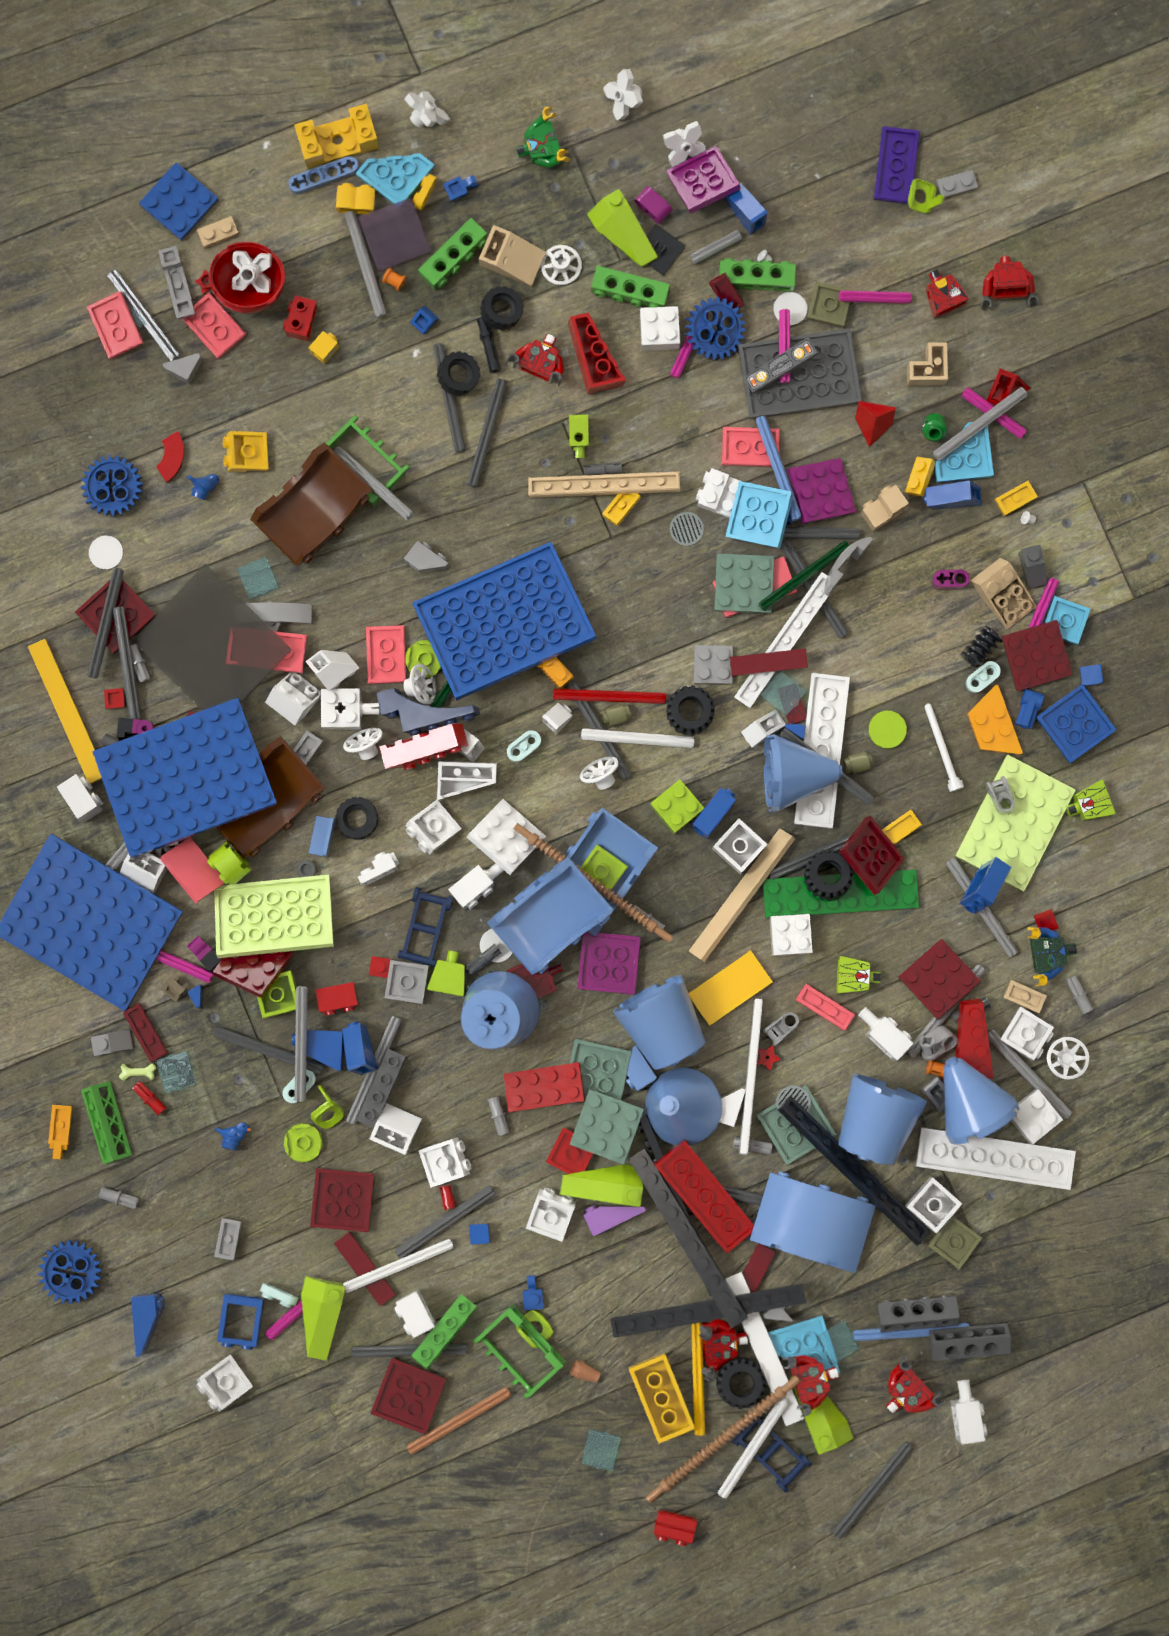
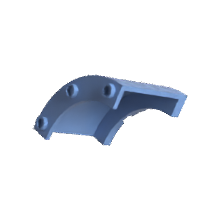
(620, 842)
(550, 916)
(812, 1222)

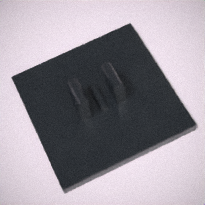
(666, 248)

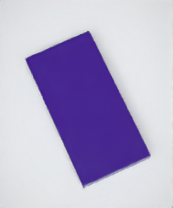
(896, 164)

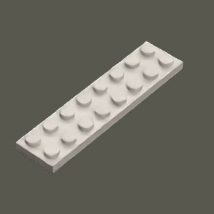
(825, 735)
(997, 1159)

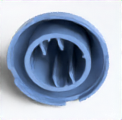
(794, 772)
(973, 1103)
(683, 1106)

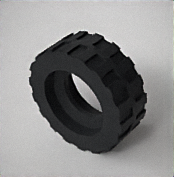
(508, 295)
(468, 363)
(371, 818)

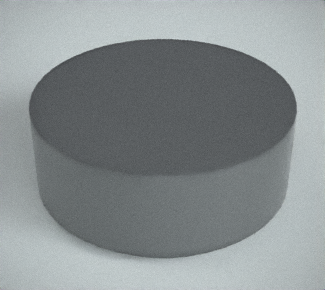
(306, 868)

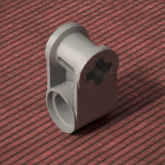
(1000, 794)
(780, 1028)
(938, 1041)

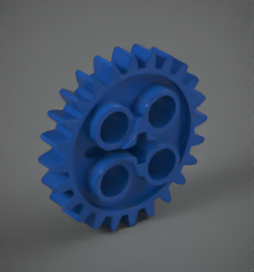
(699, 322)
(95, 488)
(73, 1254)

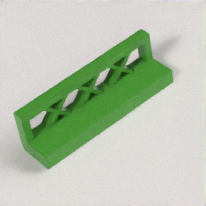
(99, 1121)

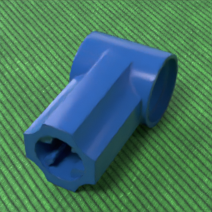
(1030, 704)

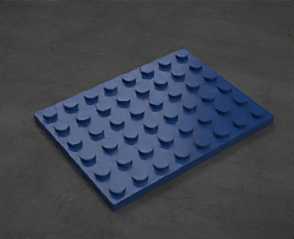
(504, 621)
(184, 778)
(88, 922)

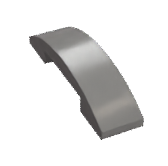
(177, 282)
(854, 550)
(283, 612)

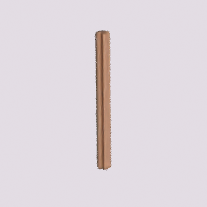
(458, 1420)

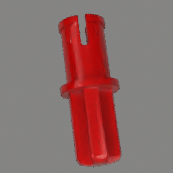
(149, 1098)

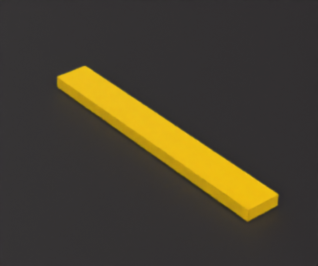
(65, 709)

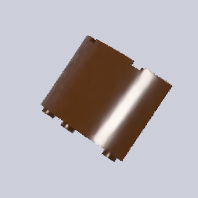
(312, 506)
(294, 792)

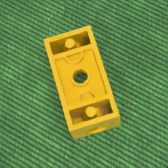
(355, 130)

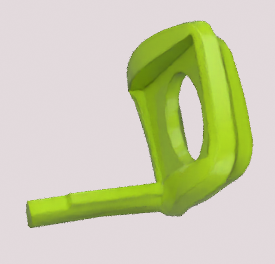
(930, 191)
(330, 1105)
(547, 1331)

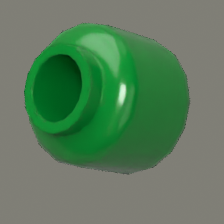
(934, 427)

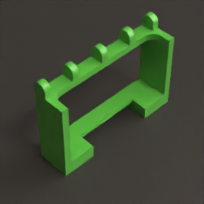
(374, 499)
(520, 1320)

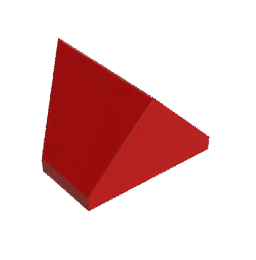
(1004, 385)
(874, 419)

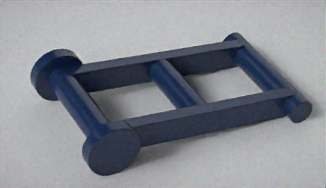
(417, 897)
(782, 1483)

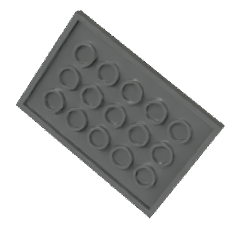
(818, 384)

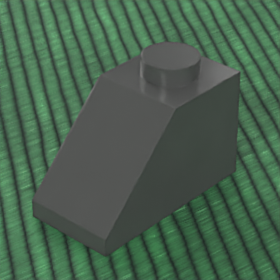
(1033, 566)

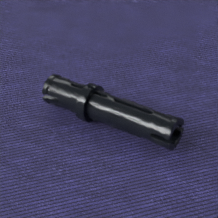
(486, 337)

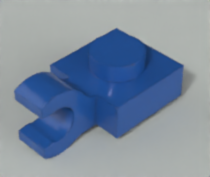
(457, 188)
(532, 1297)

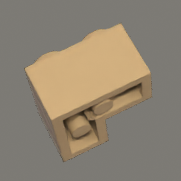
(933, 370)
(885, 508)

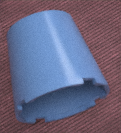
(509, 1001)
(662, 1023)
(878, 1119)

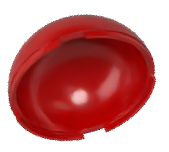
(247, 300)

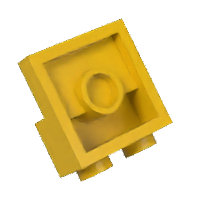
(245, 451)

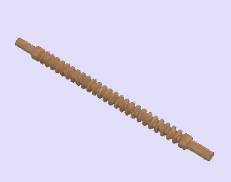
(652, 926)
(780, 1393)

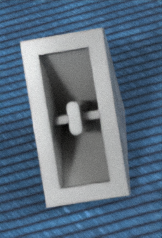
(184, 368)
(935, 1093)

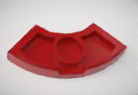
(172, 456)

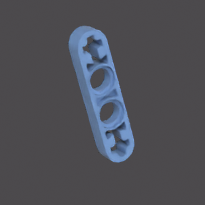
(324, 177)

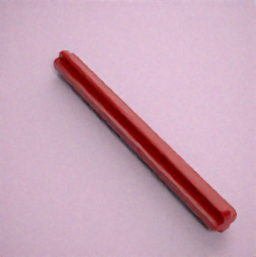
(609, 696)

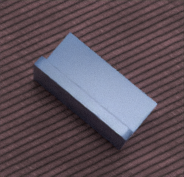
(322, 836)

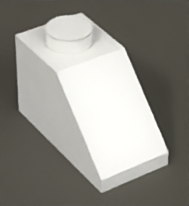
(557, 717)
(764, 726)
(731, 1106)

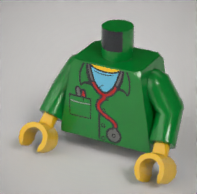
(542, 142)

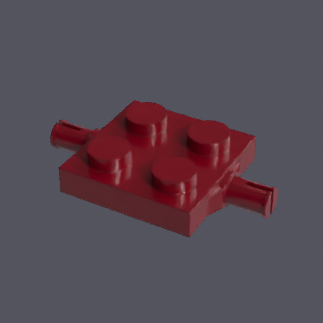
(541, 983)

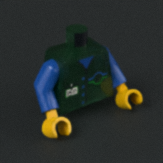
(1048, 953)

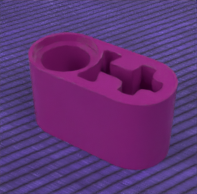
(653, 205)
(949, 584)

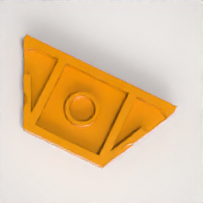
(993, 724)

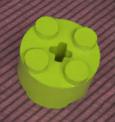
(229, 864)

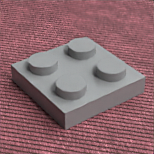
(712, 664)
(406, 982)

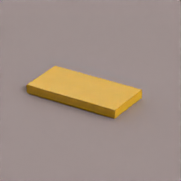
(730, 988)

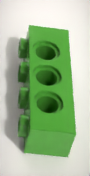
(470, 231)
(766, 268)
(623, 280)
(444, 1332)

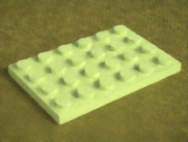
(1025, 831)
(273, 916)

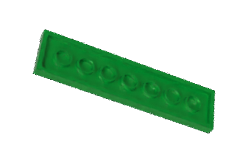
(791, 896)

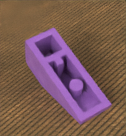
(606, 1217)

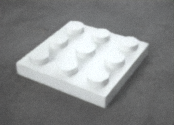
(499, 839)

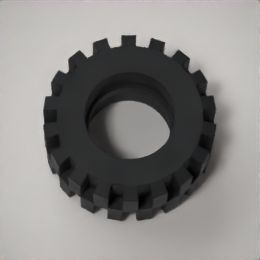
(694, 694)
(823, 890)
(749, 1398)

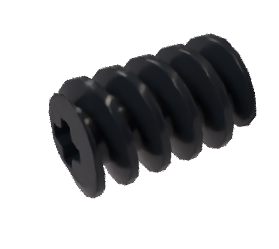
(981, 646)

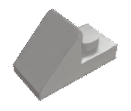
(112, 1042)
(777, 1314)

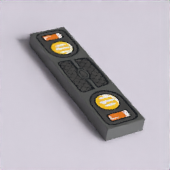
(781, 365)

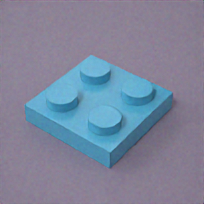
(1070, 618)

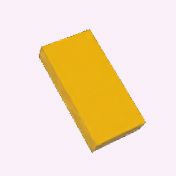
(902, 827)

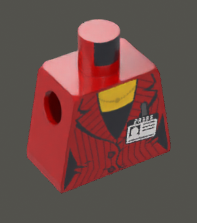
(944, 294)

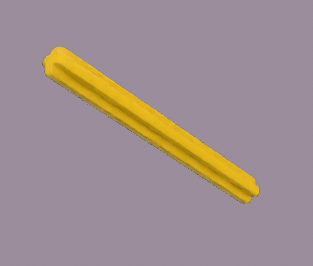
(698, 1380)

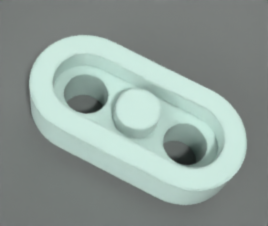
(982, 677)
(523, 746)
(291, 1086)
(272, 1292)

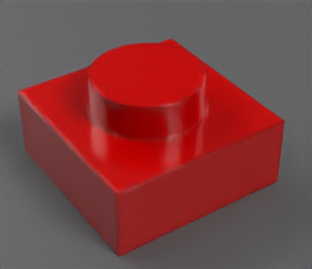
(114, 698)
(1046, 919)
(379, 967)

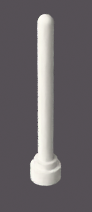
(954, 782)

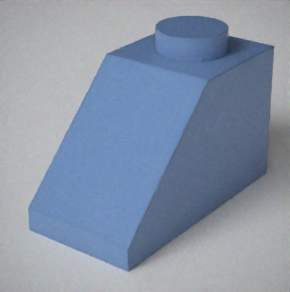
(638, 1071)

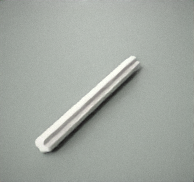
(637, 738)
(398, 1265)
(752, 1448)

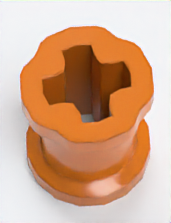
(394, 279)
(935, 1068)

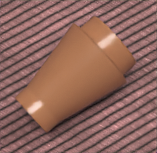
(583, 1371)

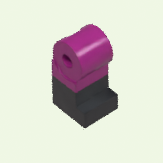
(132, 727)
(204, 953)

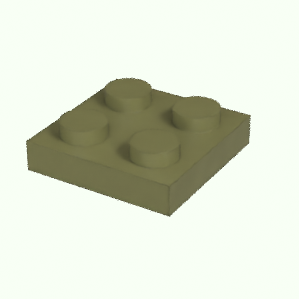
(826, 305)
(954, 1242)

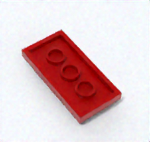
(544, 1087)

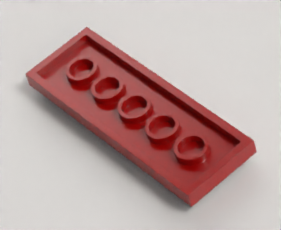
(705, 1196)

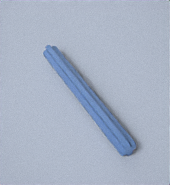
(777, 464)
(874, 1334)

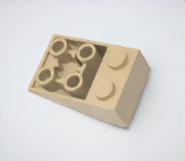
(511, 256)
(1004, 592)

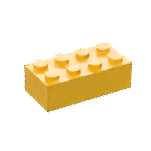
(661, 1398)

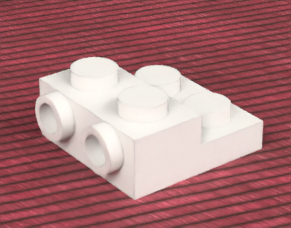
(718, 493)
(432, 827)
(384, 865)
(1027, 1034)
(445, 1162)
(551, 1214)
(223, 1383)

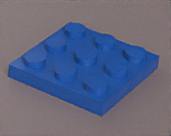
(178, 201)
(1075, 723)

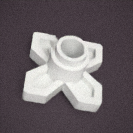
(624, 93)
(425, 110)
(684, 143)
(257, 266)

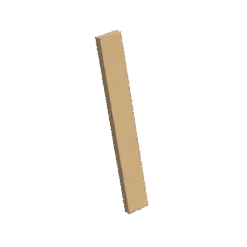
(604, 484)
(741, 895)

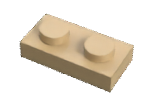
(217, 232)
(1024, 996)

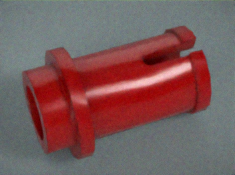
(447, 1197)

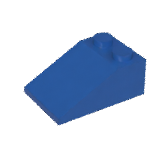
(146, 1315)

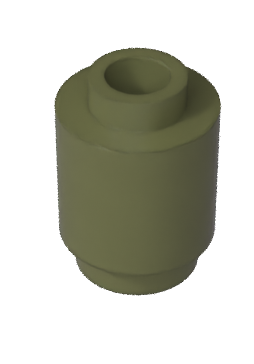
(616, 715)
(858, 762)

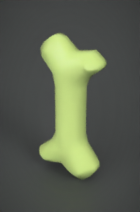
(147, 1071)

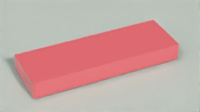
(825, 1007)

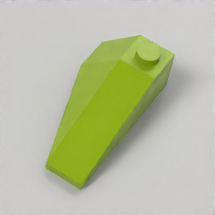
(618, 223)
(610, 1184)
(321, 1310)
(826, 1426)

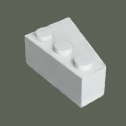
(459, 777)

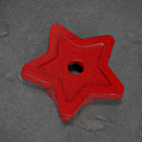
(202, 282)
(762, 1057)

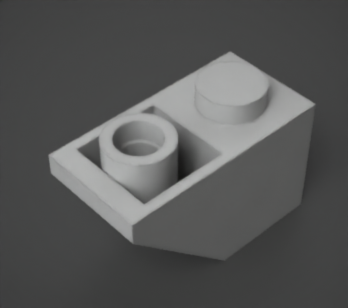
(424, 560)

